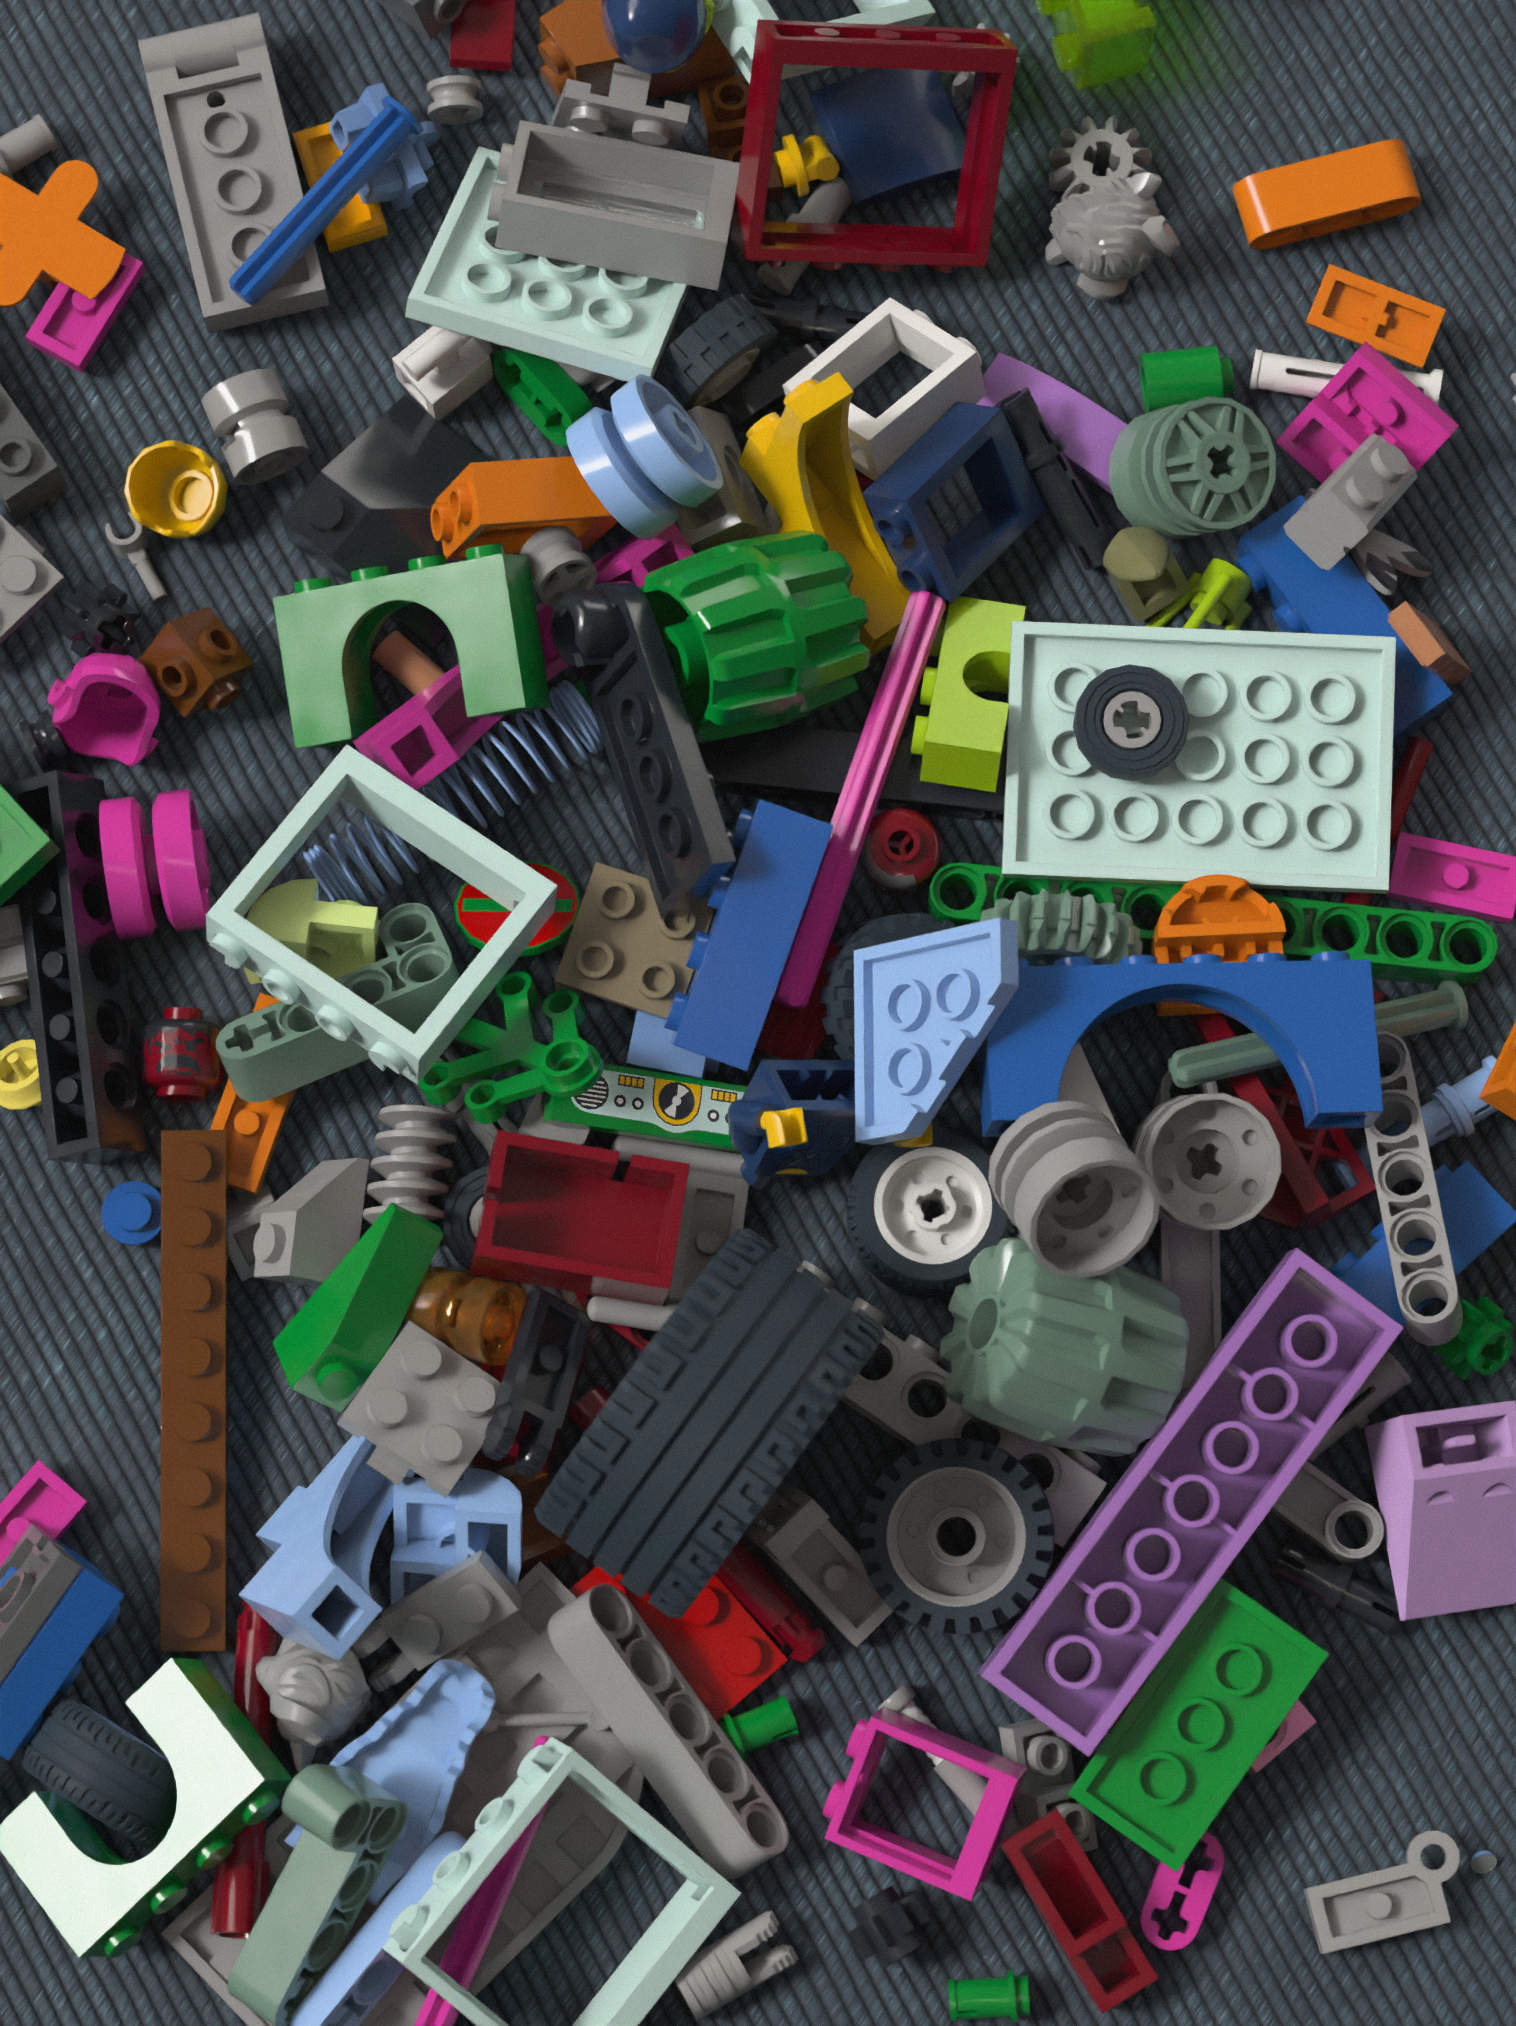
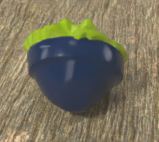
(656, 33)

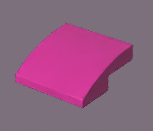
(1363, 400)

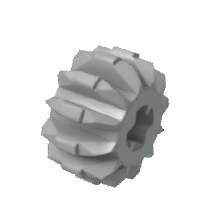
(1080, 151)

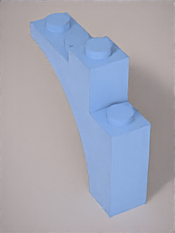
(322, 1555)

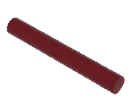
(1403, 789)

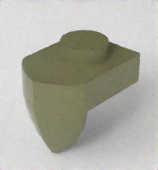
(1144, 571)

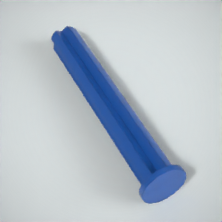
(324, 201)

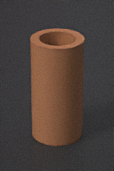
(406, 663)

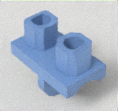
(404, 170)

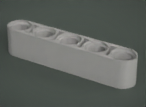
(1416, 1214)
(668, 1731)

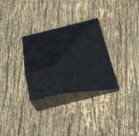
(378, 502)

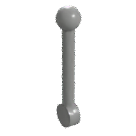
(591, 1718)

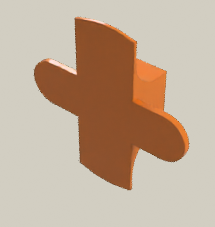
(47, 240)

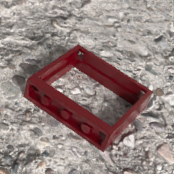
(876, 46)

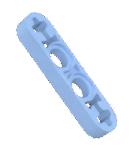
(364, 1968)

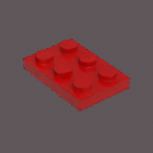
(712, 1645)

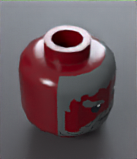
(901, 873)

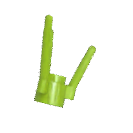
(1215, 595)

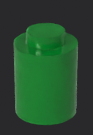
(1183, 376)

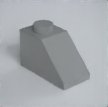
(312, 1224)

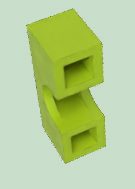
(963, 731)

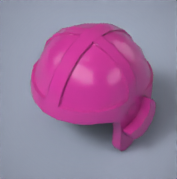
(107, 708)

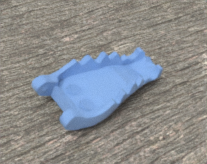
(419, 1758)

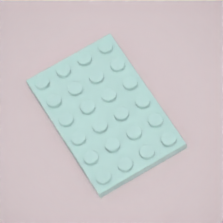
(1275, 776)

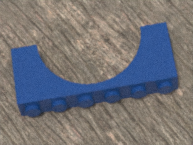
(1308, 1013)

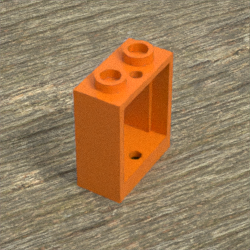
(514, 501)

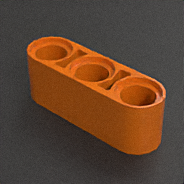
(1326, 194)

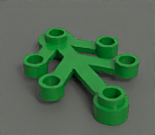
(561, 1068)

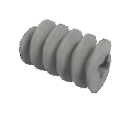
(410, 1161)

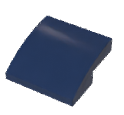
(890, 132)

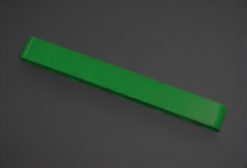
(1301, 917)

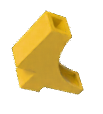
(811, 483)

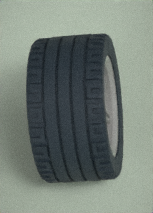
(708, 1422)

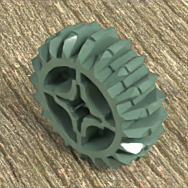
(1068, 927)

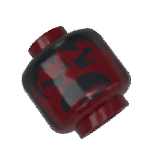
(181, 1056)

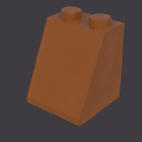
(579, 50)

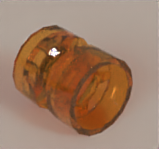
(468, 1313)

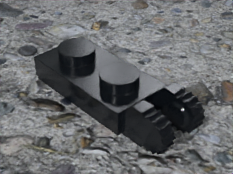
(537, 1380)

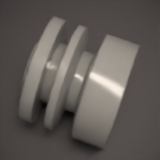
(1239, 1149)
(1073, 1189)

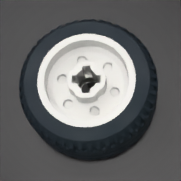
(888, 1220)

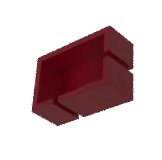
(569, 1227)

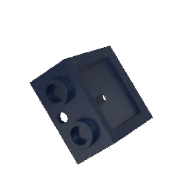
(1009, 499)

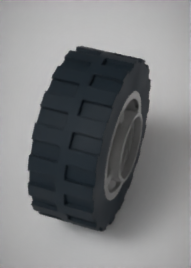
(716, 353)

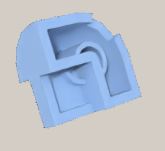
(442, 1532)

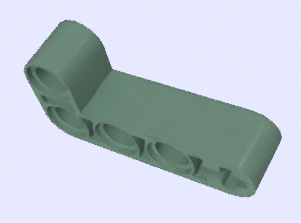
(286, 1046)
(329, 1875)

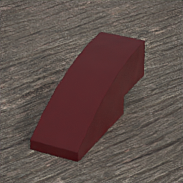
(1078, 1911)

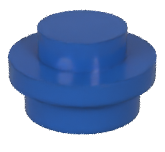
(132, 1213)

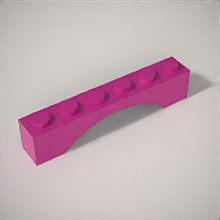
(433, 725)

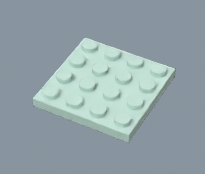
(539, 303)

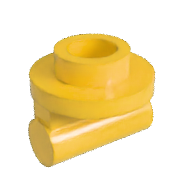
(805, 162)

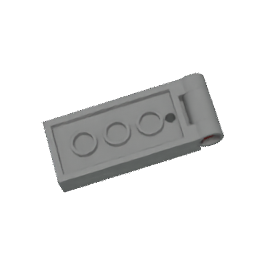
(228, 163)

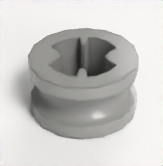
(454, 99)

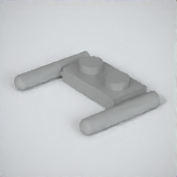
(710, 1215)

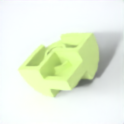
(327, 934)

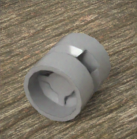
(252, 419)

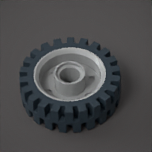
(904, 1548)

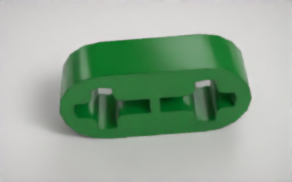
(541, 391)

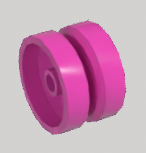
(146, 864)

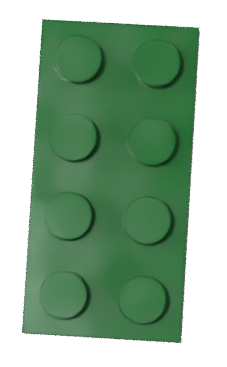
(1198, 1724)

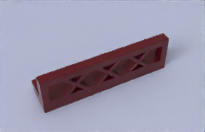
(1295, 1172)

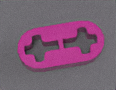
(1195, 1899)

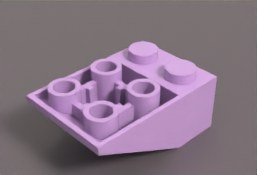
(1448, 1507)

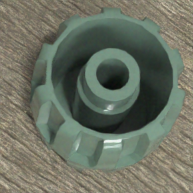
(1063, 1355)

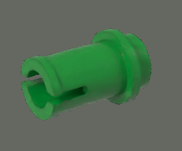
(759, 1726)
(989, 1997)

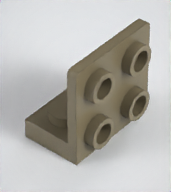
(625, 948)

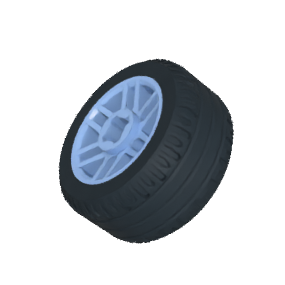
(104, 1771)

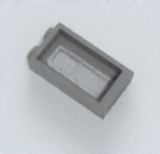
(614, 204)

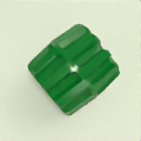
(760, 631)

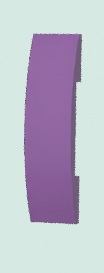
(1083, 424)

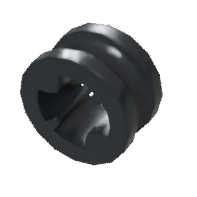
(45, 741)

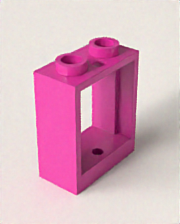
(847, 1798)

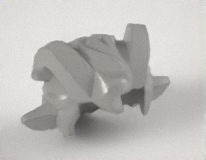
(1110, 234)
(313, 1697)

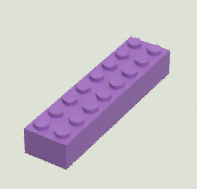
(1190, 1500)

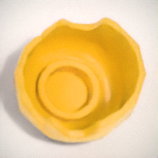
(176, 490)

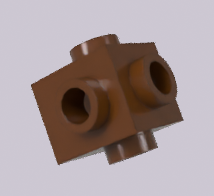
(197, 663)

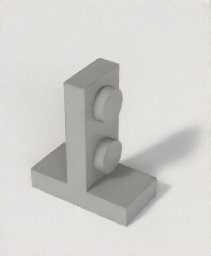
(818, 1561)

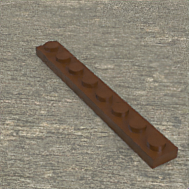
(194, 1391)

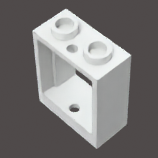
(870, 344)

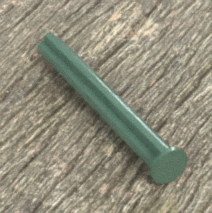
(1250, 1053)

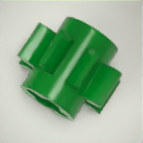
(1482, 1340)

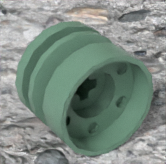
(1193, 468)

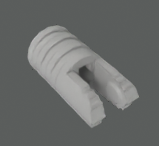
(718, 1976)

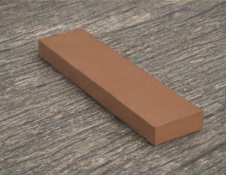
(1428, 644)

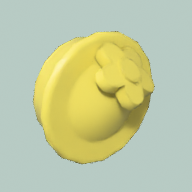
(19, 1076)

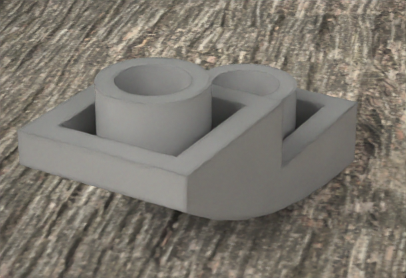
(1047, 1779)

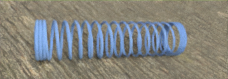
(569, 713)

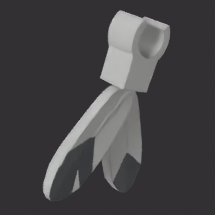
(1380, 554)

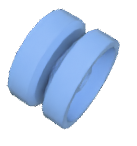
(644, 457)

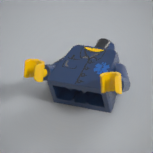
(797, 1120)

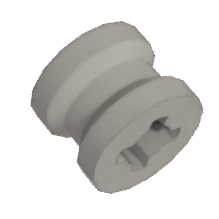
(558, 563)

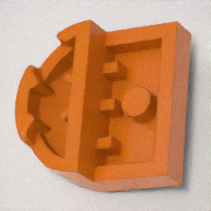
(1218, 918)

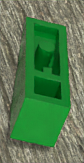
(357, 1309)

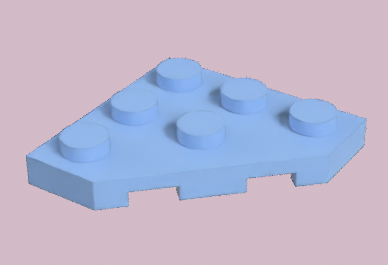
(922, 1019)

